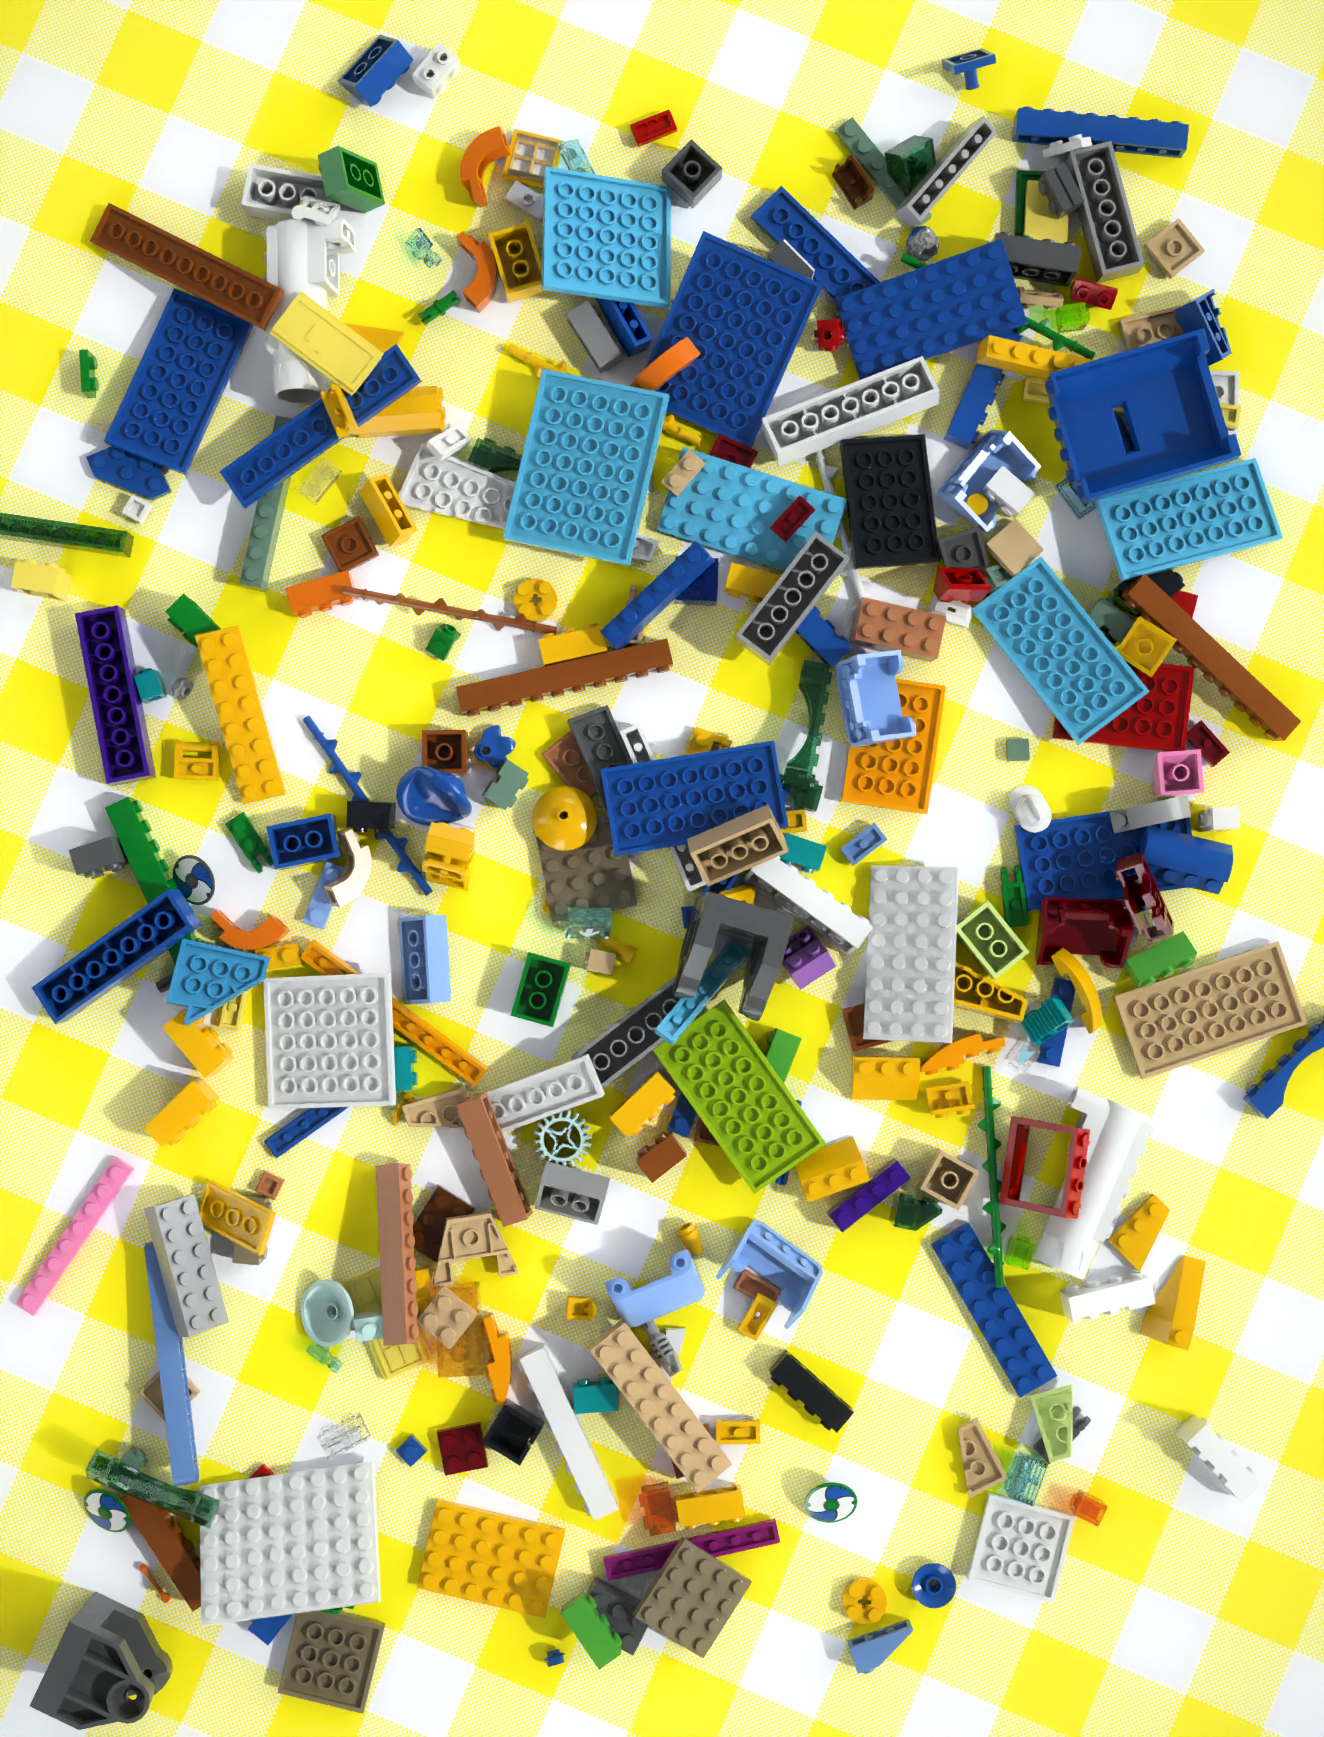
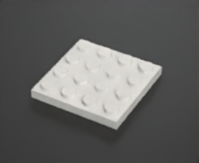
(1021, 1547)

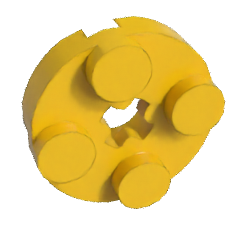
(526, 592)
(856, 1590)

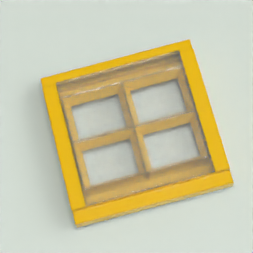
(529, 158)

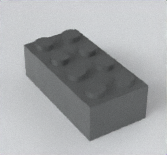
(1041, 259)

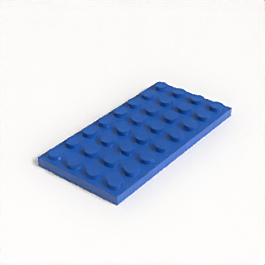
(932, 310)
(179, 382)
(685, 795)
(1079, 857)

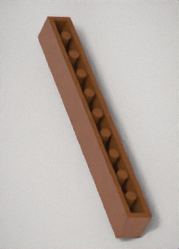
(1211, 659)
(564, 677)

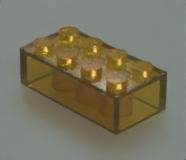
(467, 1354)

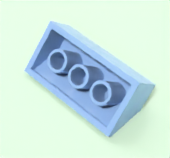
(424, 959)

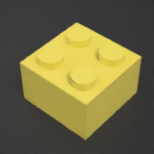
(41, 580)

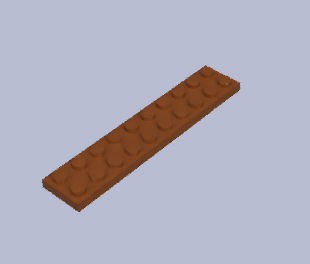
(187, 266)

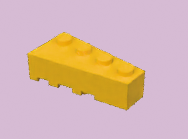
(985, 997)

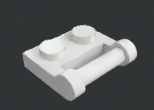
(316, 209)

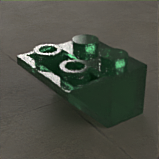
(912, 1213)

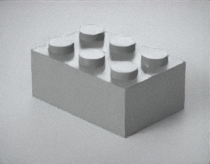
(572, 1193)

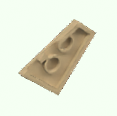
(436, 1110)
(979, 1458)

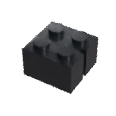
(511, 1431)

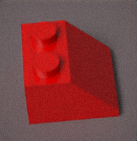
(960, 584)

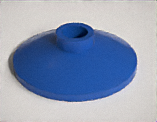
(937, 1595)

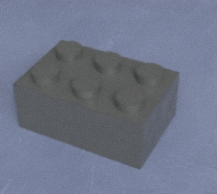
(618, 1609)

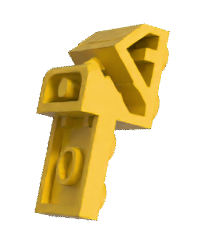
(449, 855)

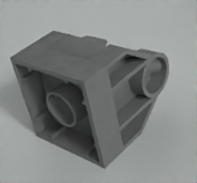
(760, 926)
(101, 1665)

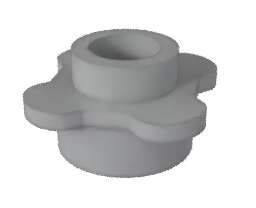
(182, 688)

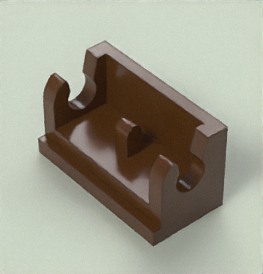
(853, 182)

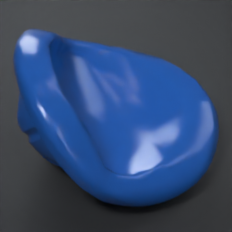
(432, 796)

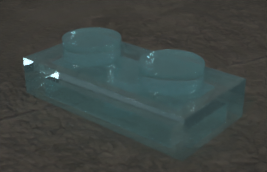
(575, 156)

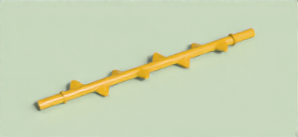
(539, 365)

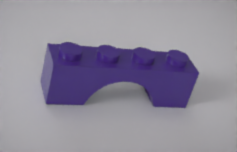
(859, 1203)

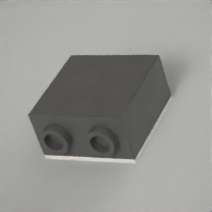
(789, 258)

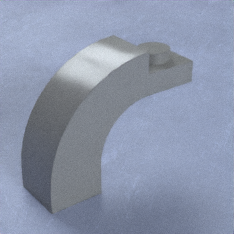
(1150, 814)

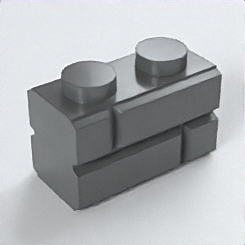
(1060, 191)

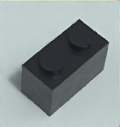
(371, 815)

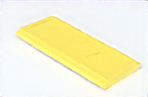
(326, 343)
(392, 1359)

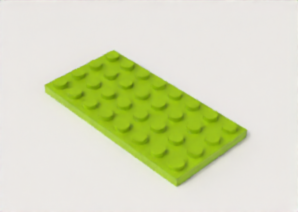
(739, 1097)

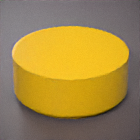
(977, 503)

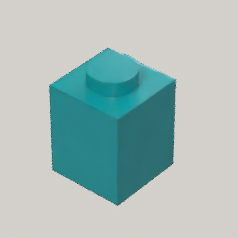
(150, 685)

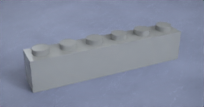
(945, 172)

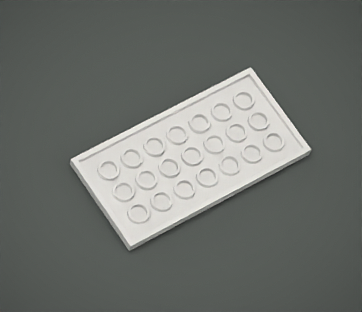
(911, 954)

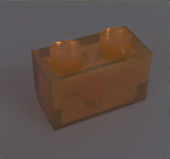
(658, 1509)

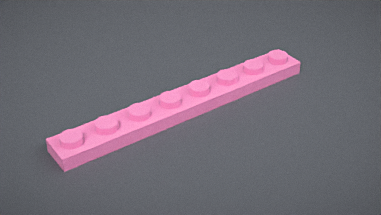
(74, 1236)

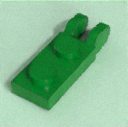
(249, 840)
(1014, 898)

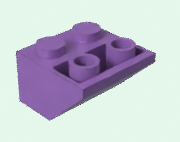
(806, 958)

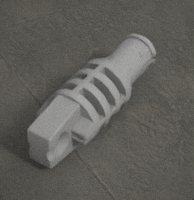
(662, 1349)

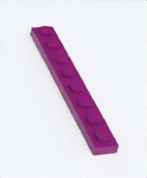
(715, 1543)

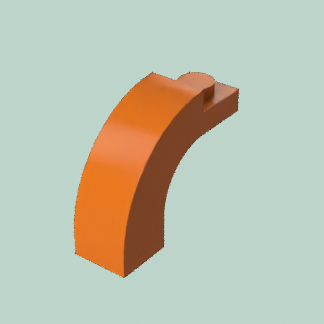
(477, 157)
(484, 285)
(666, 365)
(264, 936)

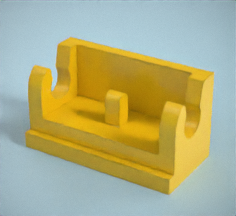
(339, 411)

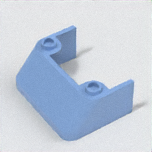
(777, 1262)

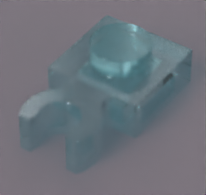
(324, 1356)

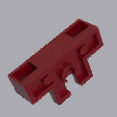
(1142, 895)

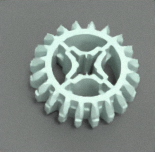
(570, 1144)

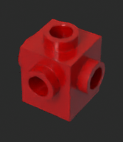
(826, 326)

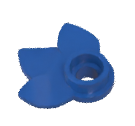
(498, 746)

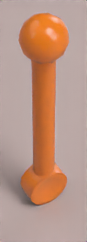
(165, 1597)

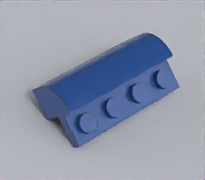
(1186, 859)

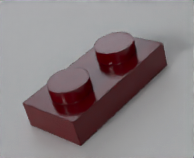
(792, 519)
(1211, 748)

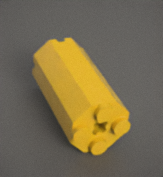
(412, 414)

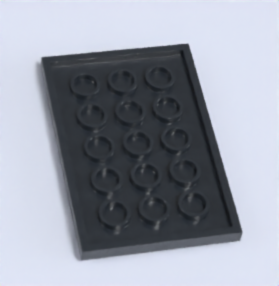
(889, 501)

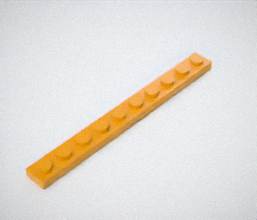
(405, 1020)

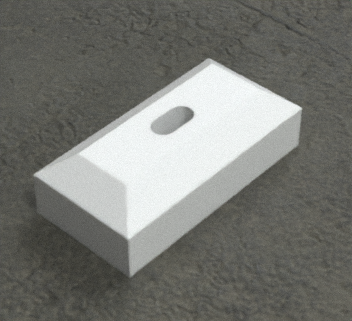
(960, 617)

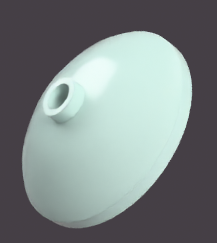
(327, 1312)

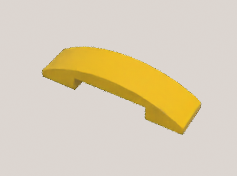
(1067, 963)

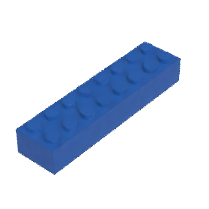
(116, 956)

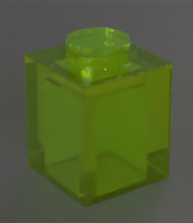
(1072, 317)
(1019, 1252)

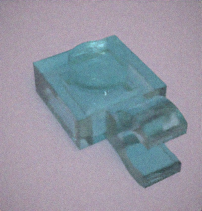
(420, 247)

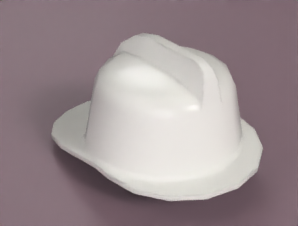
(1030, 808)

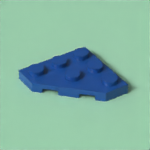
(129, 472)

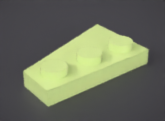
(1055, 1421)

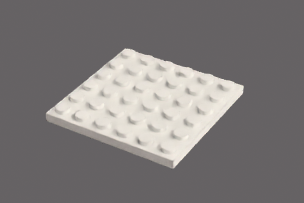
(329, 1041)

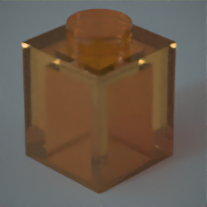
(1088, 1507)

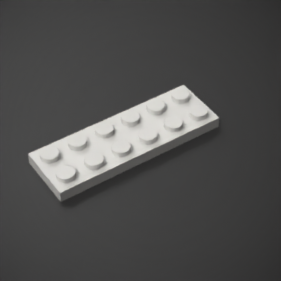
(545, 1093)

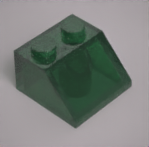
(910, 162)

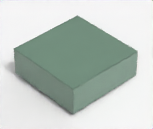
(1017, 750)

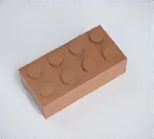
(897, 627)

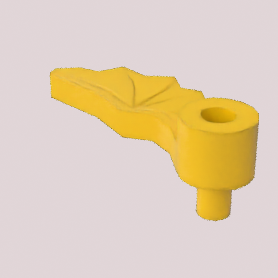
(399, 1109)

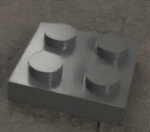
(964, 550)

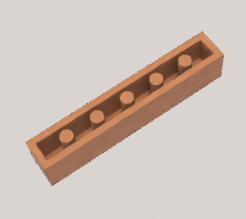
(494, 1159)

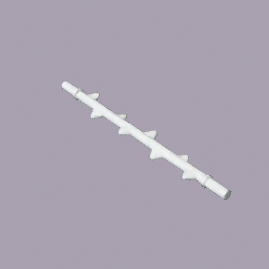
(826, 474)

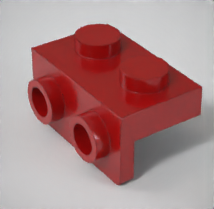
(1093, 293)

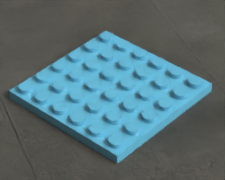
(606, 237)

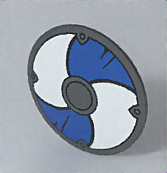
(194, 879)

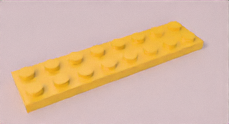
(240, 714)

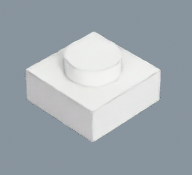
(137, 509)

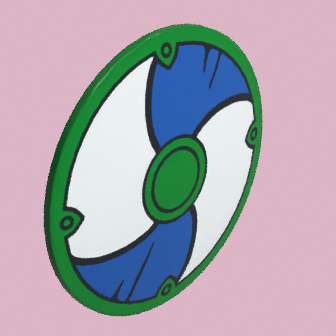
(831, 1502)
(107, 1510)

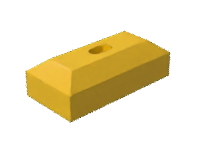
(742, 893)
(753, 1326)

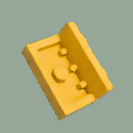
(949, 1098)

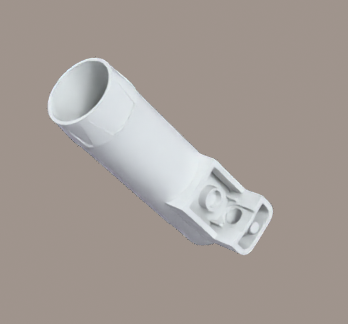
(305, 260)
(1112, 1157)

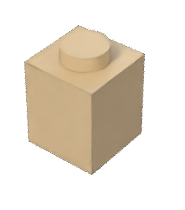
(600, 961)

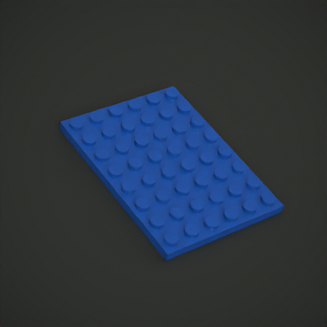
(745, 325)

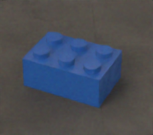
(304, 842)

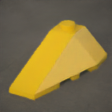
(1176, 1306)

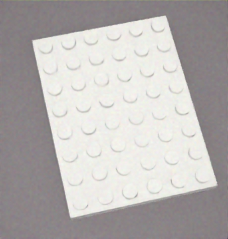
(290, 1544)

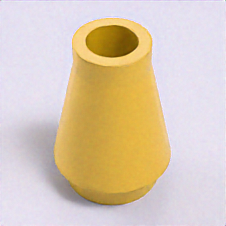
(690, 1238)

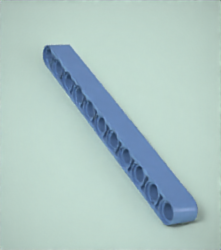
(172, 1378)

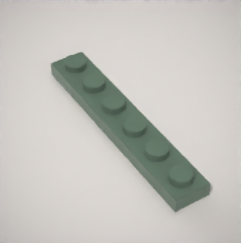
(872, 162)

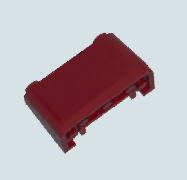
(1084, 929)

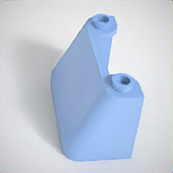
(988, 455)
(872, 698)
(661, 1296)

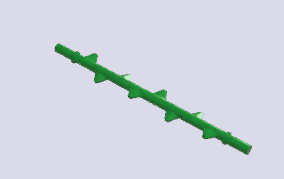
(1043, 327)
(990, 1165)

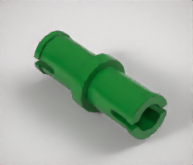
(439, 307)

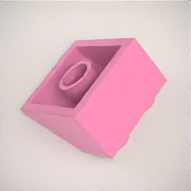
(1178, 773)

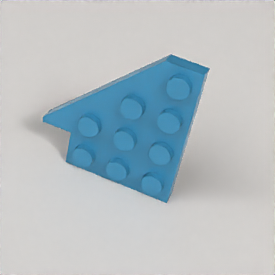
(212, 976)

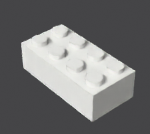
(275, 191)

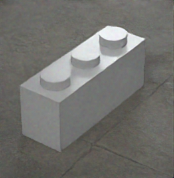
(595, 336)

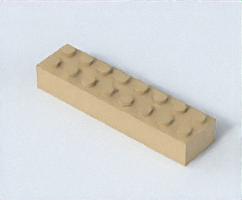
(659, 1406)

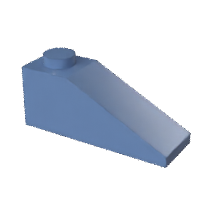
(875, 1647)

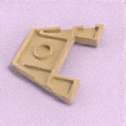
(471, 1238)

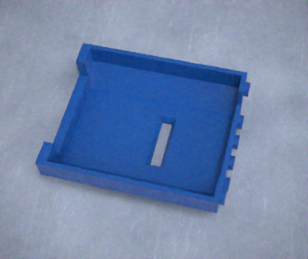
(1167, 410)

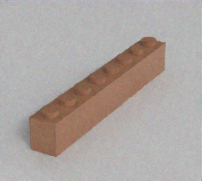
(397, 1254)

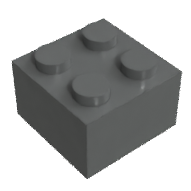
(692, 173)
(98, 857)

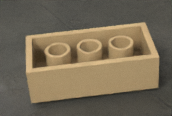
(737, 845)

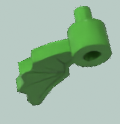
(1121, 605)

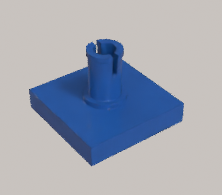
(968, 64)

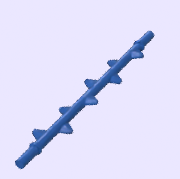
(352, 780)

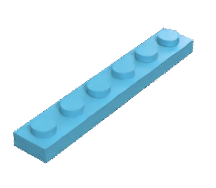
(712, 980)

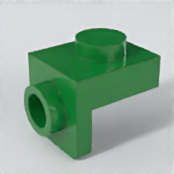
(443, 641)

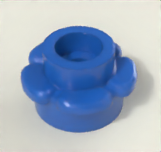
(554, 1658)

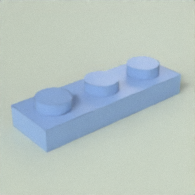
(320, 906)

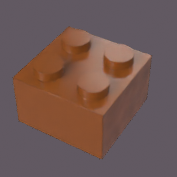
(446, 751)
(660, 1156)

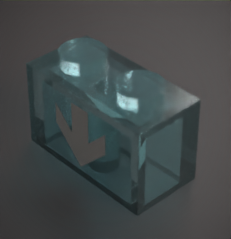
(588, 923)

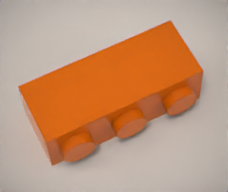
(320, 594)

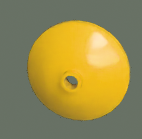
(569, 832)

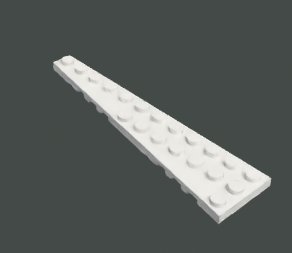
(472, 495)

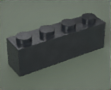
(811, 1391)

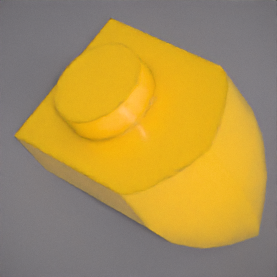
(580, 1308)

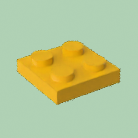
(1146, 646)

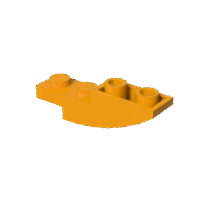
(952, 1053)
(499, 1368)

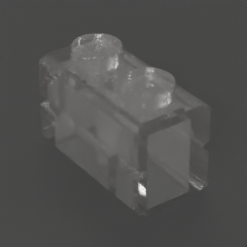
(343, 1435)

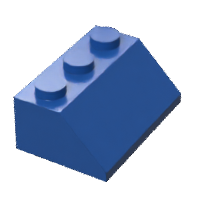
(376, 70)

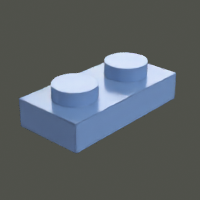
(863, 844)

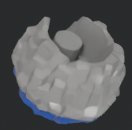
(922, 243)

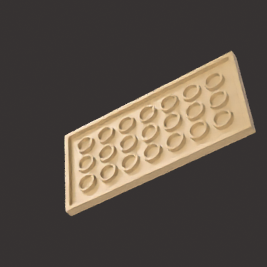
(1209, 1010)

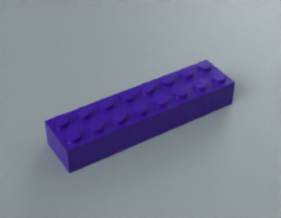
(115, 695)

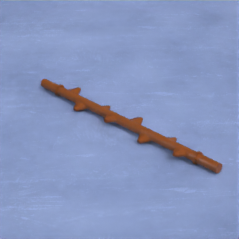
(441, 607)

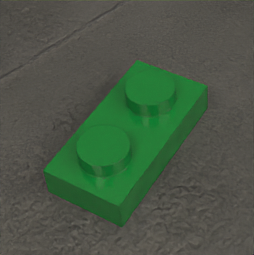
(89, 382)

